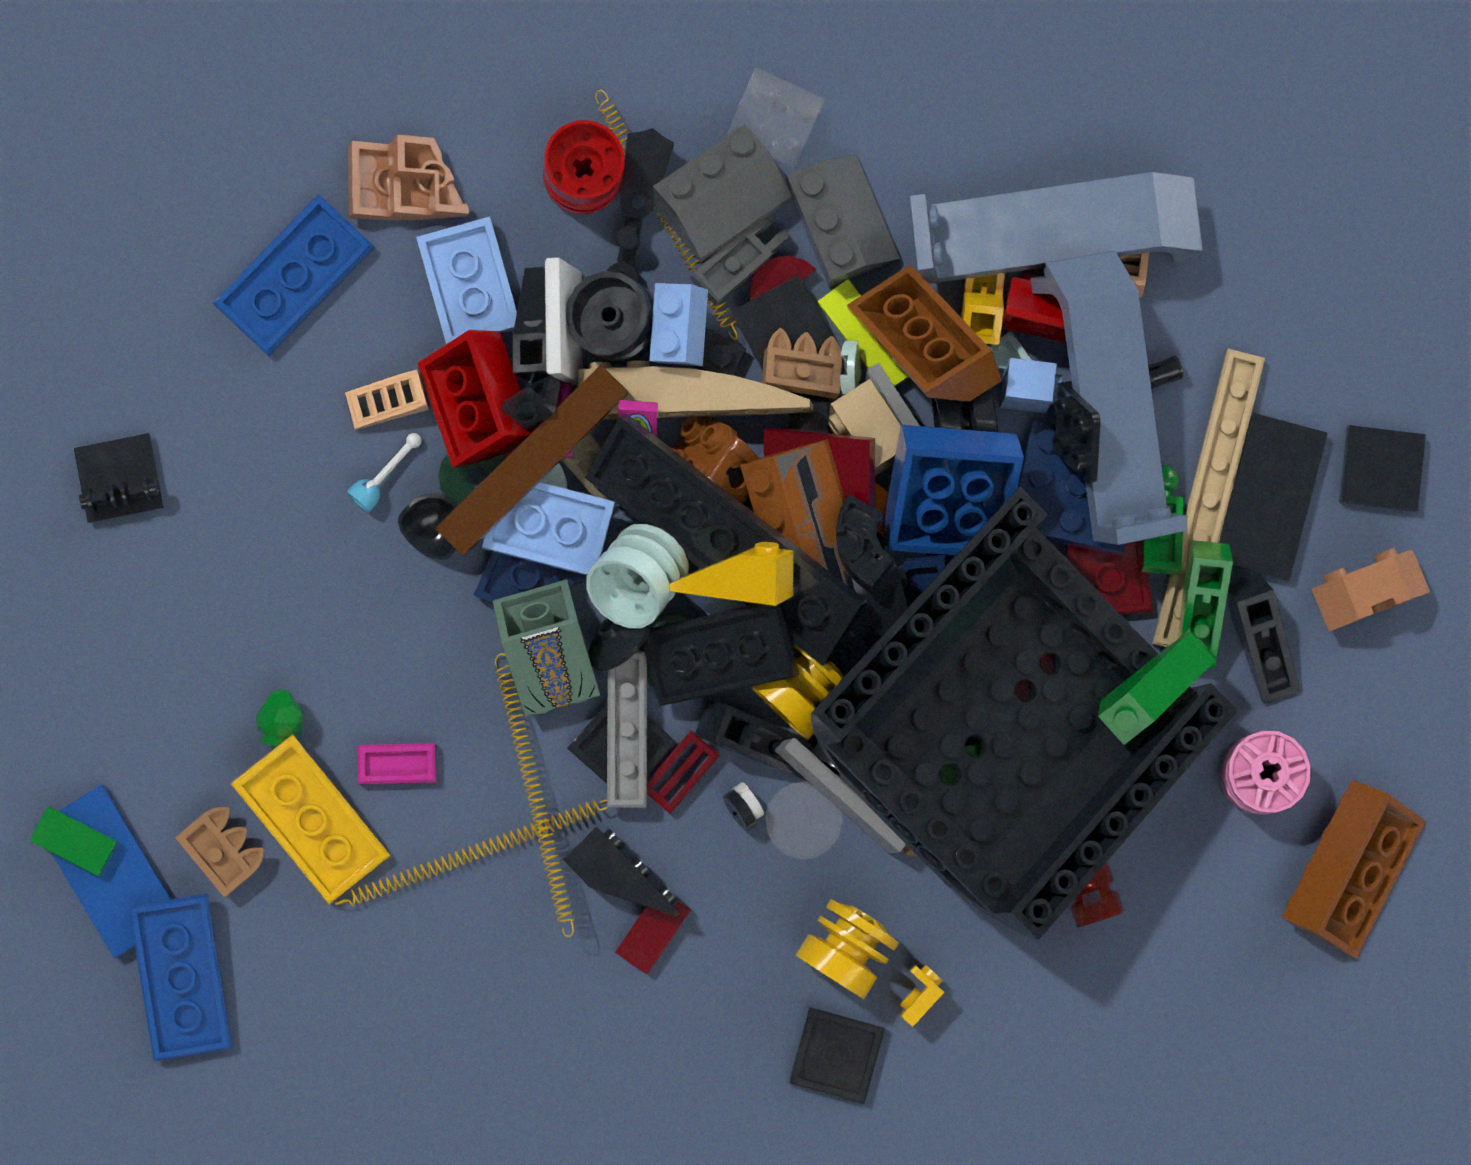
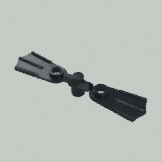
(644, 166)

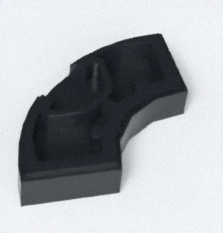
(859, 544)

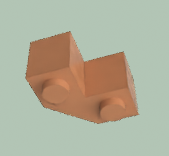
(1371, 589)

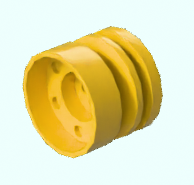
(798, 696)
(847, 948)

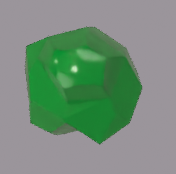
(279, 718)

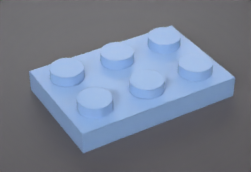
(468, 279)
(554, 529)

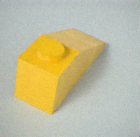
(752, 576)

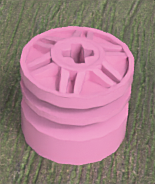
(1243, 763)

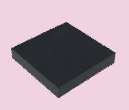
(782, 307)
(1382, 468)
(591, 744)
(836, 1055)

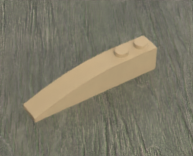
(698, 392)

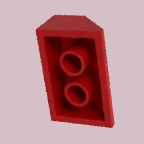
(1032, 313)
(466, 392)

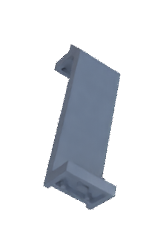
(1056, 224)
(1113, 377)

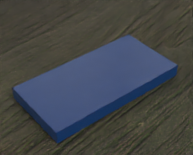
(293, 275)
(125, 880)
(180, 977)

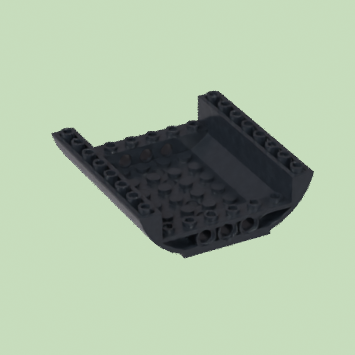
(1051, 778)

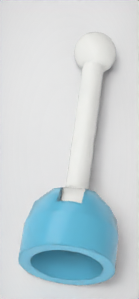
(366, 492)

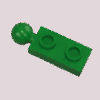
(1164, 552)

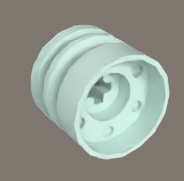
(634, 575)

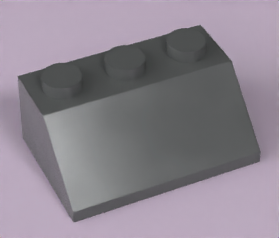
(721, 193)
(841, 219)

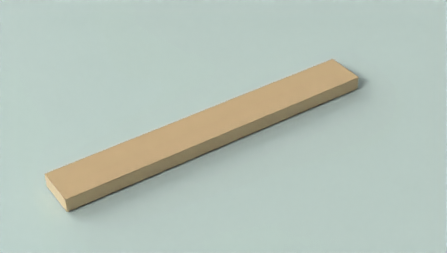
(1213, 474)

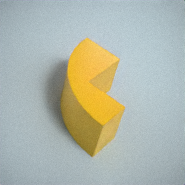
(984, 306)

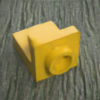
(918, 1002)

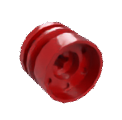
(580, 146)

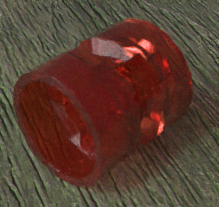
(1106, 908)

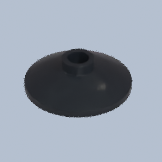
(615, 644)

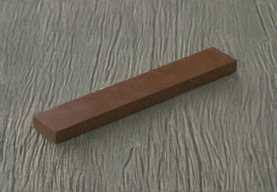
(532, 460)

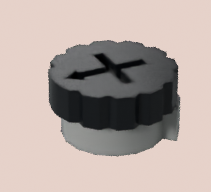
(743, 806)

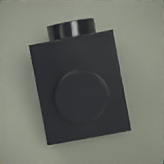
(534, 402)

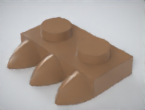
(802, 368)
(219, 852)

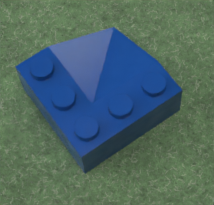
(947, 486)

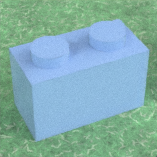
(678, 324)
(1029, 385)

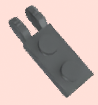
(737, 261)

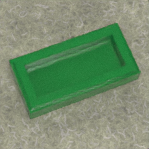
(73, 841)

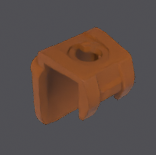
(713, 449)

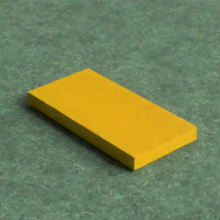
(310, 819)

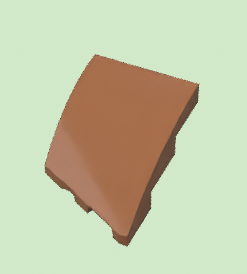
(401, 181)

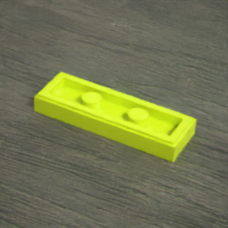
(871, 352)

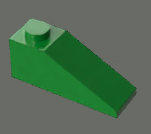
(1205, 592)
(1154, 687)

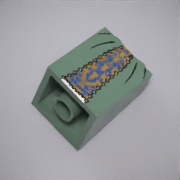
(545, 648)

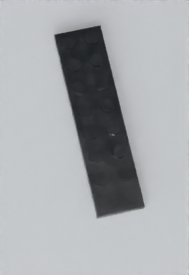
(713, 526)

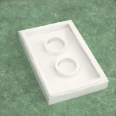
(562, 351)

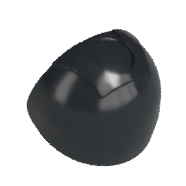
(419, 522)

